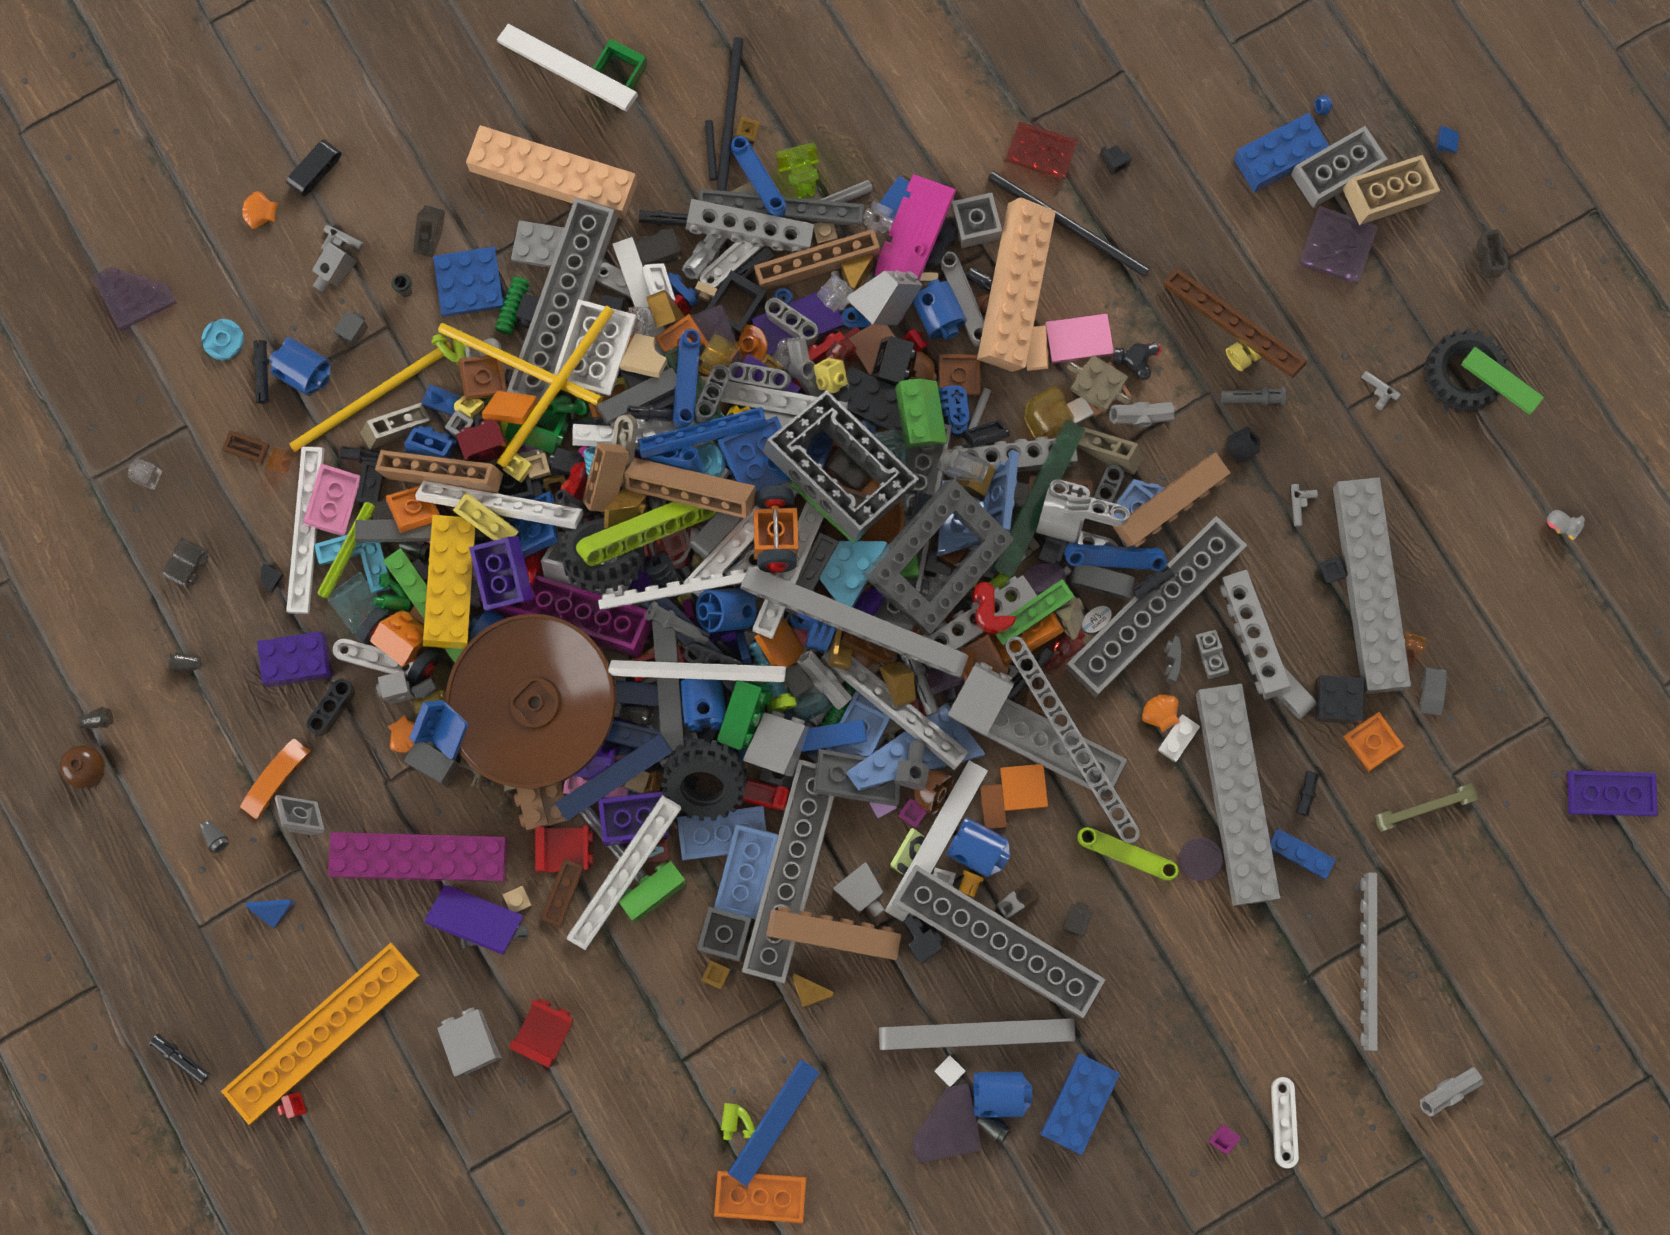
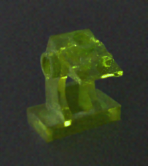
(801, 178)

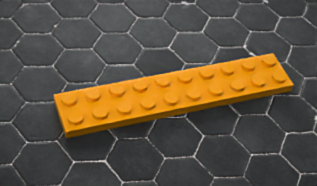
(320, 1033)

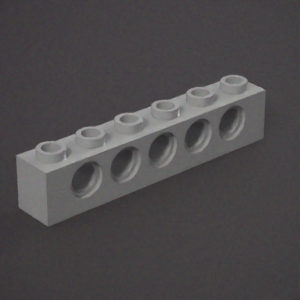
(740, 218)
(1025, 462)
(1241, 584)
(1017, 587)

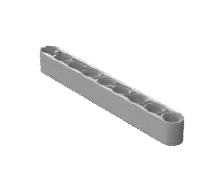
(976, 1034)

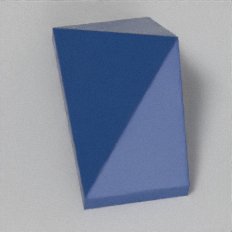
(271, 911)

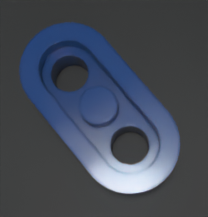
(678, 288)
(860, 320)

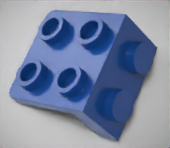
(441, 726)

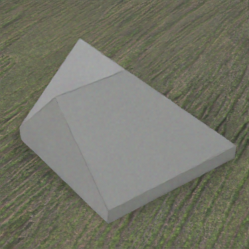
(299, 815)

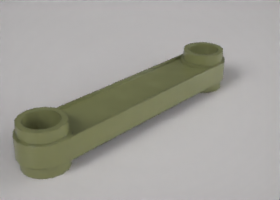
(1465, 795)

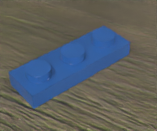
(1301, 853)

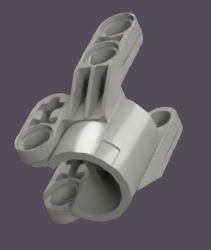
(1065, 514)

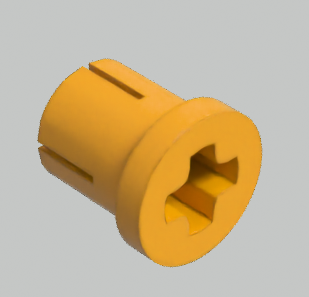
(970, 883)

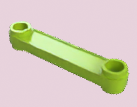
(1127, 854)

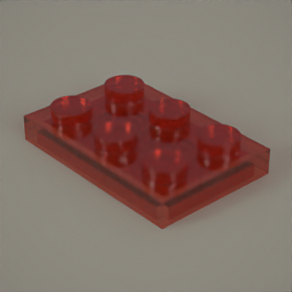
(1041, 150)

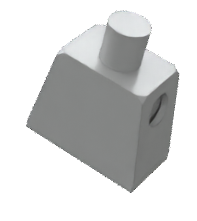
(332, 267)
(861, 890)

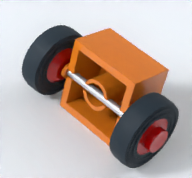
(775, 530)
(400, 639)

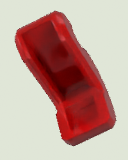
(985, 613)
(766, 795)

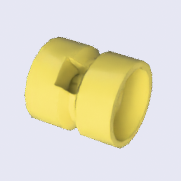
(1241, 356)

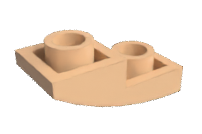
(1038, 351)

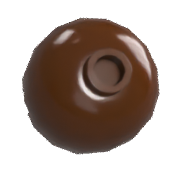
(921, 367)
(82, 766)
(938, 786)

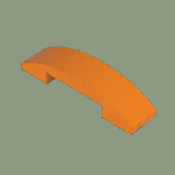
(273, 778)

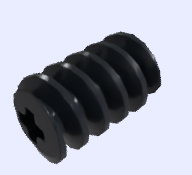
(662, 571)

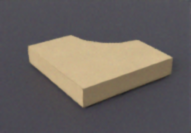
(642, 357)

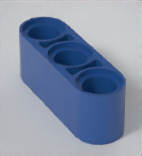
(683, 458)

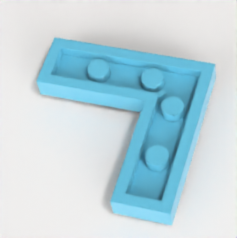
(371, 554)

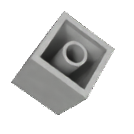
(886, 297)
(981, 698)
(777, 743)
(468, 1042)

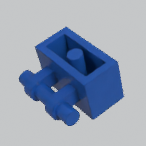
(430, 443)

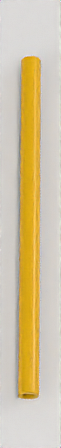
(517, 363)
(555, 387)
(368, 398)

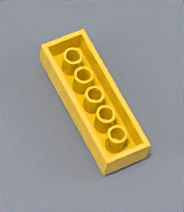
(449, 583)

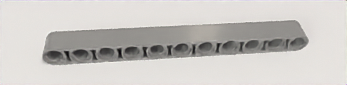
(854, 621)
(1080, 746)

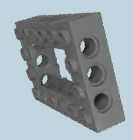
(860, 444)
(886, 569)

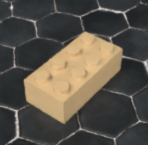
(1391, 189)

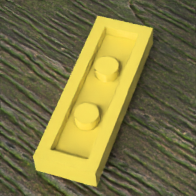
(484, 518)

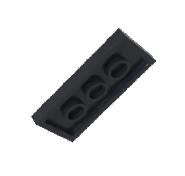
(870, 400)

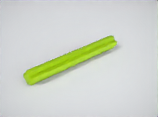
(344, 554)

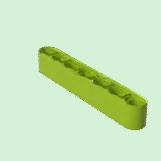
(640, 531)

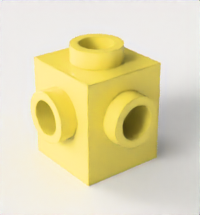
(830, 375)

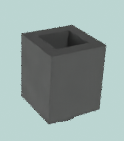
(351, 328)

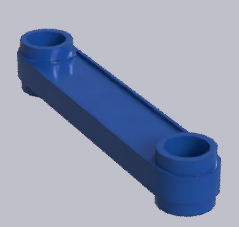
(758, 177)
(686, 378)
(1115, 556)

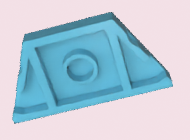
(845, 569)

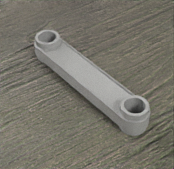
(956, 277)

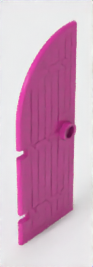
(915, 227)

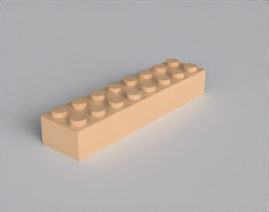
(550, 171)
(1016, 285)

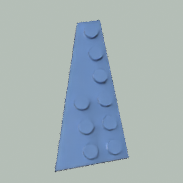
(883, 763)

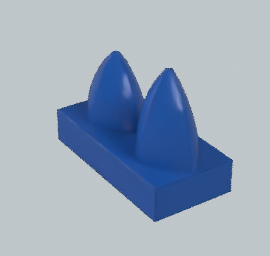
(440, 400)

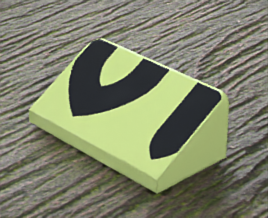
(907, 851)

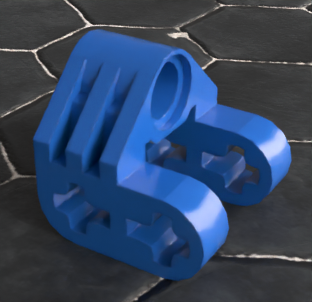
(950, 408)
(818, 633)

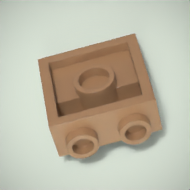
(539, 806)

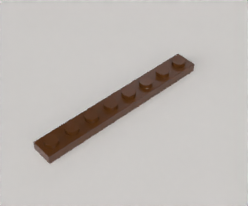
(1235, 323)

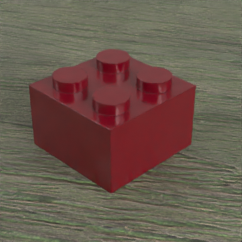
(482, 442)

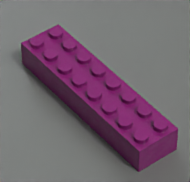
(614, 628)
(418, 857)

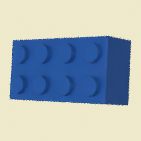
(1279, 152)
(1079, 1103)

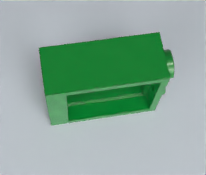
(624, 54)
(540, 437)

